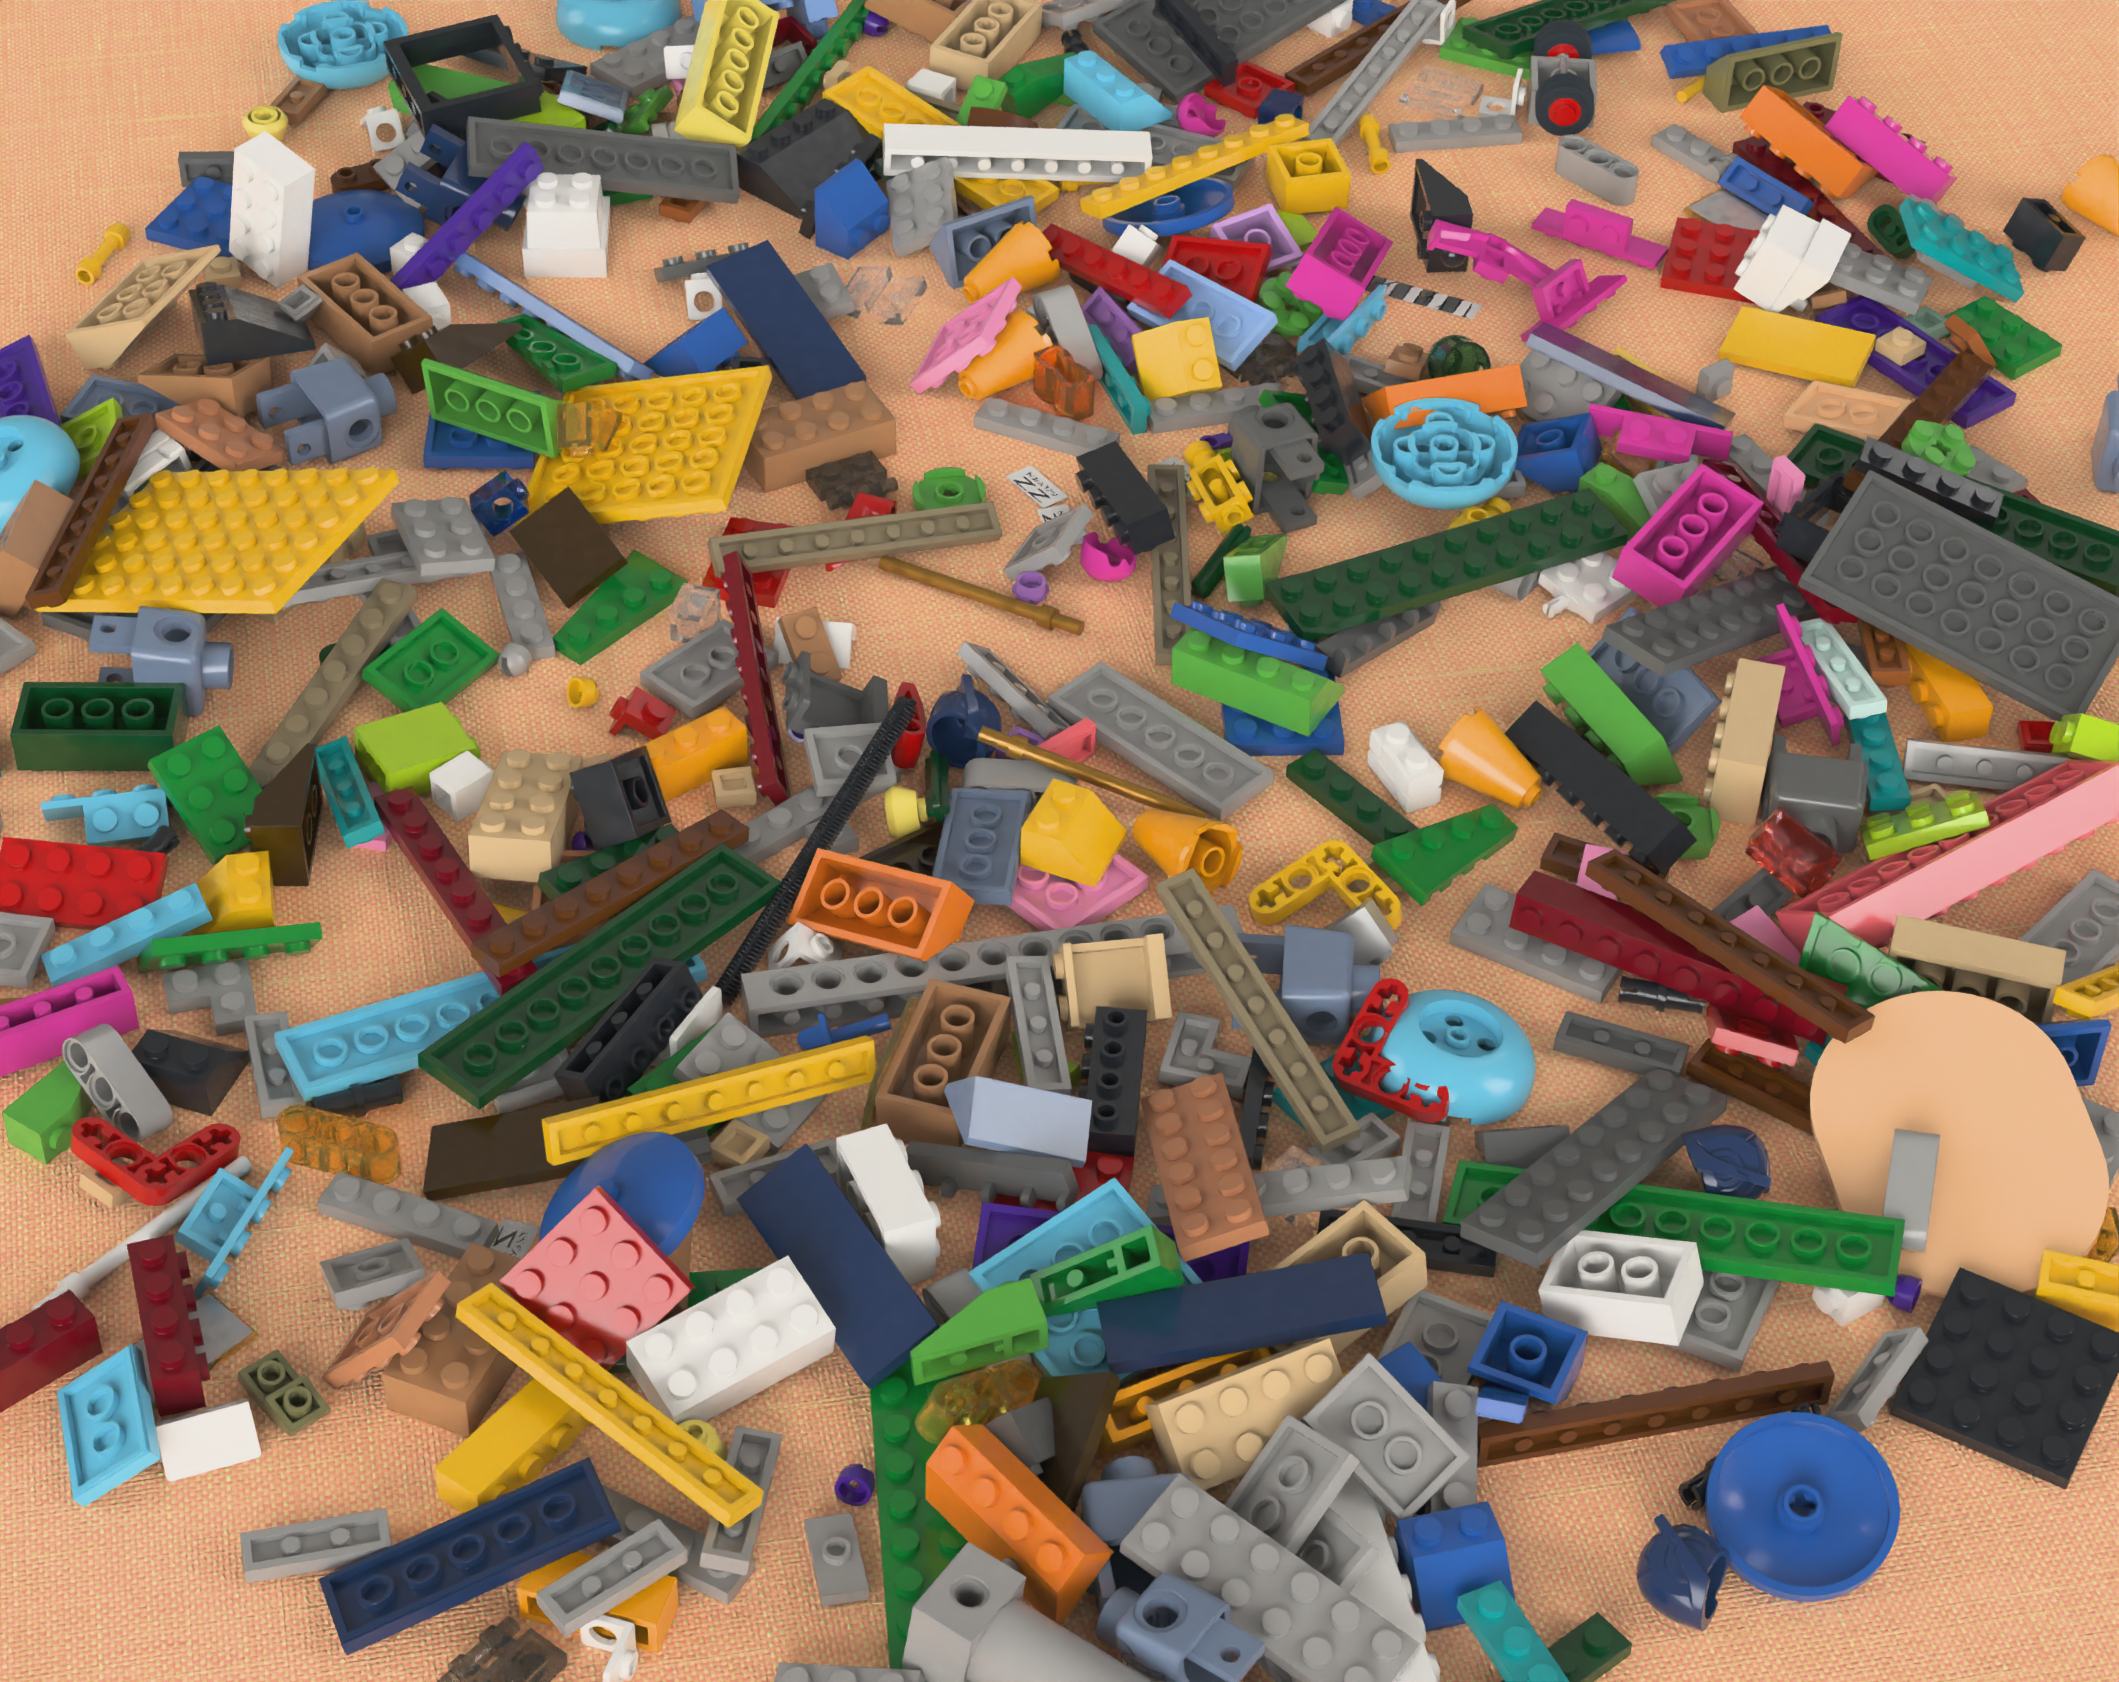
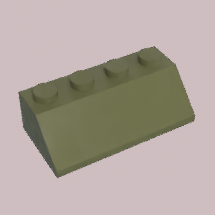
(1793, 66)

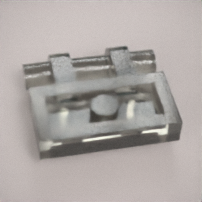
(1268, 362)
(843, 480)
(519, 1660)

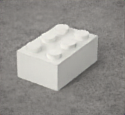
(890, 1199)
(1624, 1286)

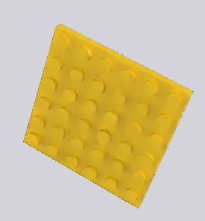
(672, 451)

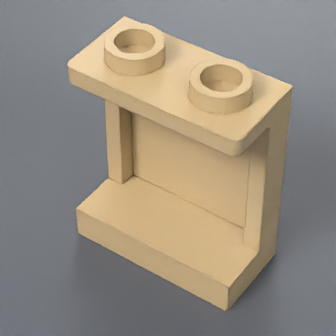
(1112, 975)

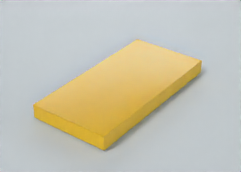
(1797, 347)

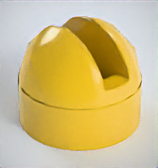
(582, 692)

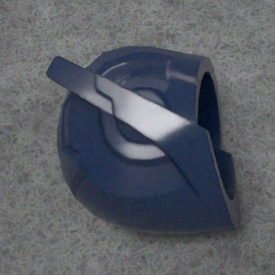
(958, 721)
(1729, 1160)
(1682, 1573)

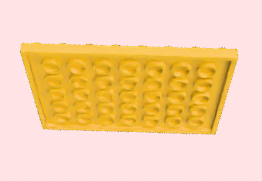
(224, 539)

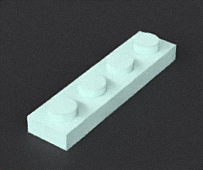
(1843, 672)

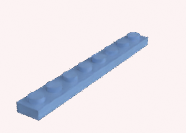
(537, 308)

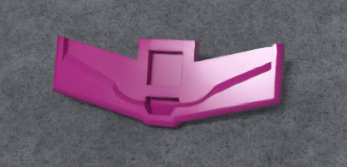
(1491, 254)

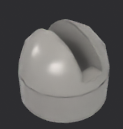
(514, 659)

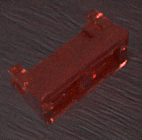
(1792, 853)

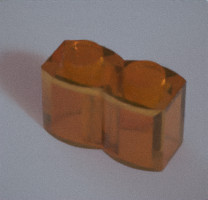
(1063, 383)

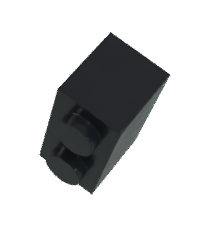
(2043, 235)

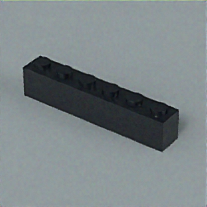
(1601, 789)

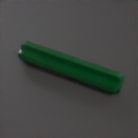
(1213, 569)
(937, 785)

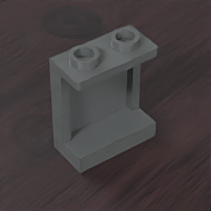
(822, 702)

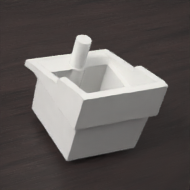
(566, 227)
(1789, 260)

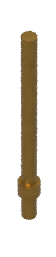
(1045, 616)
(1018, 748)

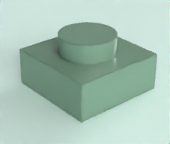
(1929, 322)

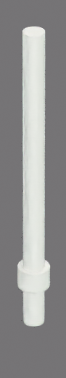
(81, 1282)

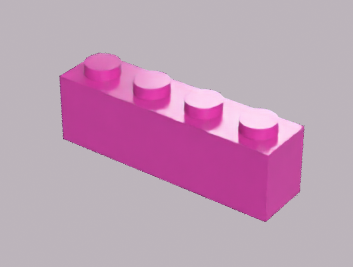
(1889, 151)
(40, 1023)

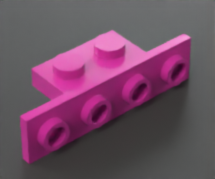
(1600, 231)
(1568, 295)
(1660, 437)
(1802, 691)

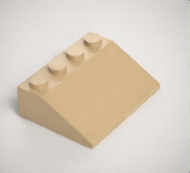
(136, 305)

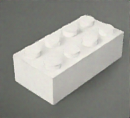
(271, 209)
(731, 1345)

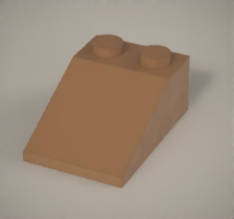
(188, 379)

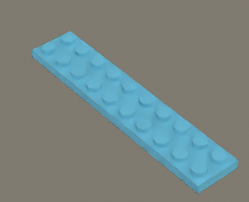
(390, 1033)

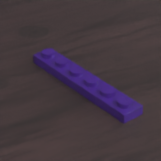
(471, 219)

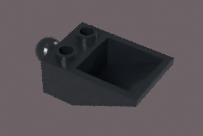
(1438, 199)

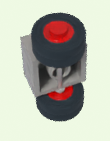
(1562, 79)

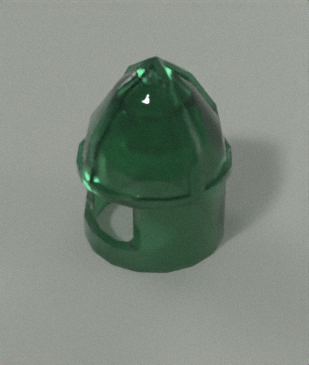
(1456, 356)

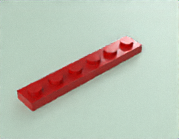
(1116, 273)

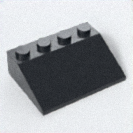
(800, 155)
(243, 325)

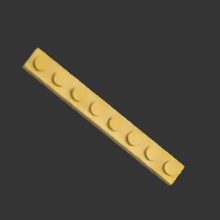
(1190, 168)
(711, 1098)
(610, 1405)

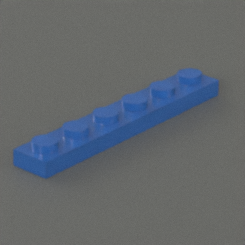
(1692, 58)

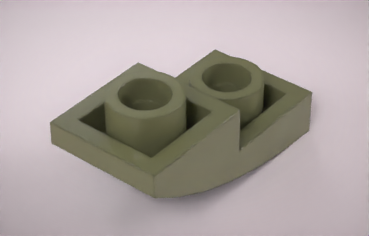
(282, 1394)

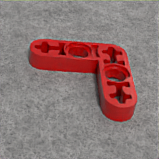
(1373, 1067)
(100, 1142)

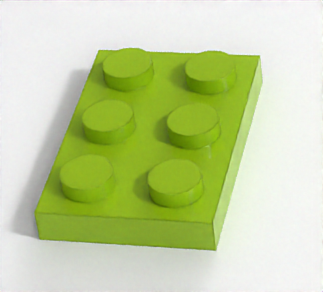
(1923, 824)

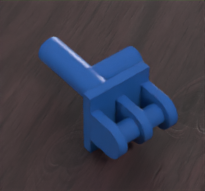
(823, 1035)

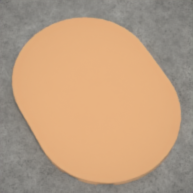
(2014, 1143)

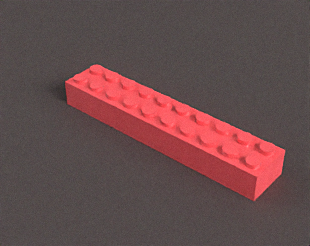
(1928, 879)

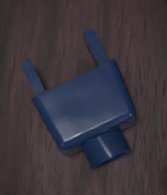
(448, 194)

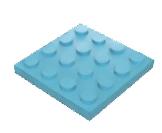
(1097, 1218)

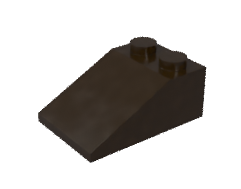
(451, 345)
(288, 819)

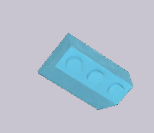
(1110, 94)

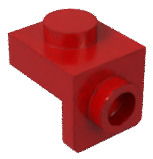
(642, 714)

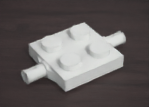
(1585, 587)

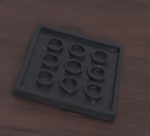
(2011, 1378)

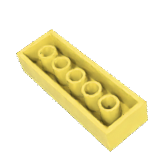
(727, 72)

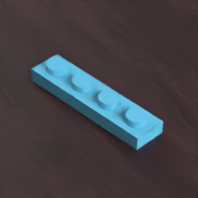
(127, 936)

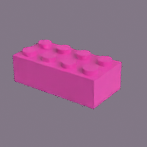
(1339, 264)
(1688, 538)

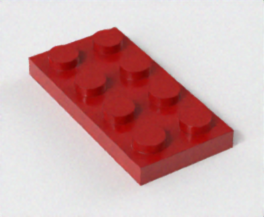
(77, 882)

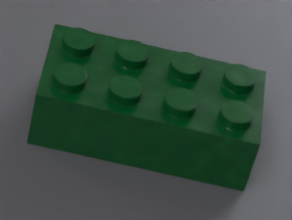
(97, 725)

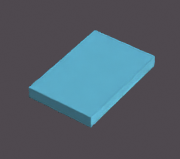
(108, 1425)

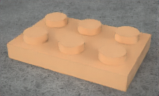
(1844, 410)

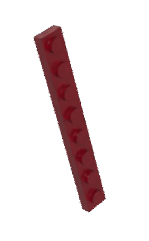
(1759, 155)
(1766, 536)
(757, 686)
(445, 875)

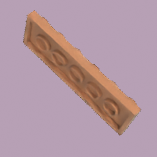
(1203, 1167)

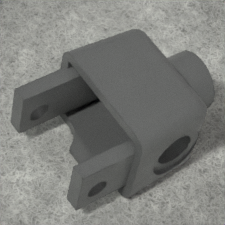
(1279, 443)
(1818, 792)

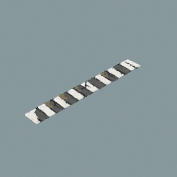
(1419, 296)

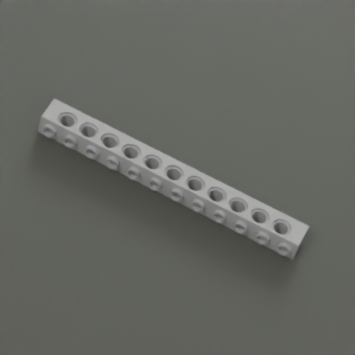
(872, 985)

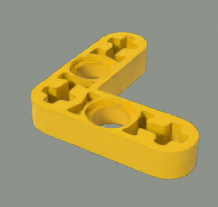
(1323, 876)

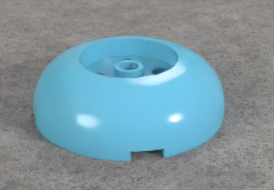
(614, 21)
(340, 43)
(31, 451)
(1448, 460)
(1461, 1045)

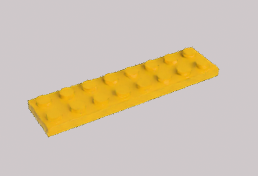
(879, 100)

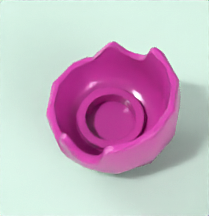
(1199, 116)
(1106, 560)

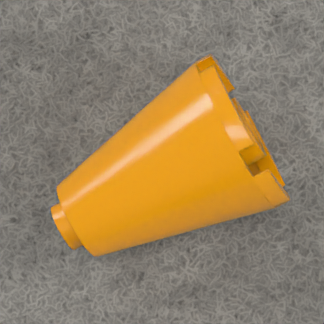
(2096, 193)
(1017, 255)
(1007, 362)
(1488, 761)
(1188, 842)

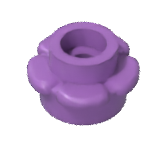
(1030, 587)

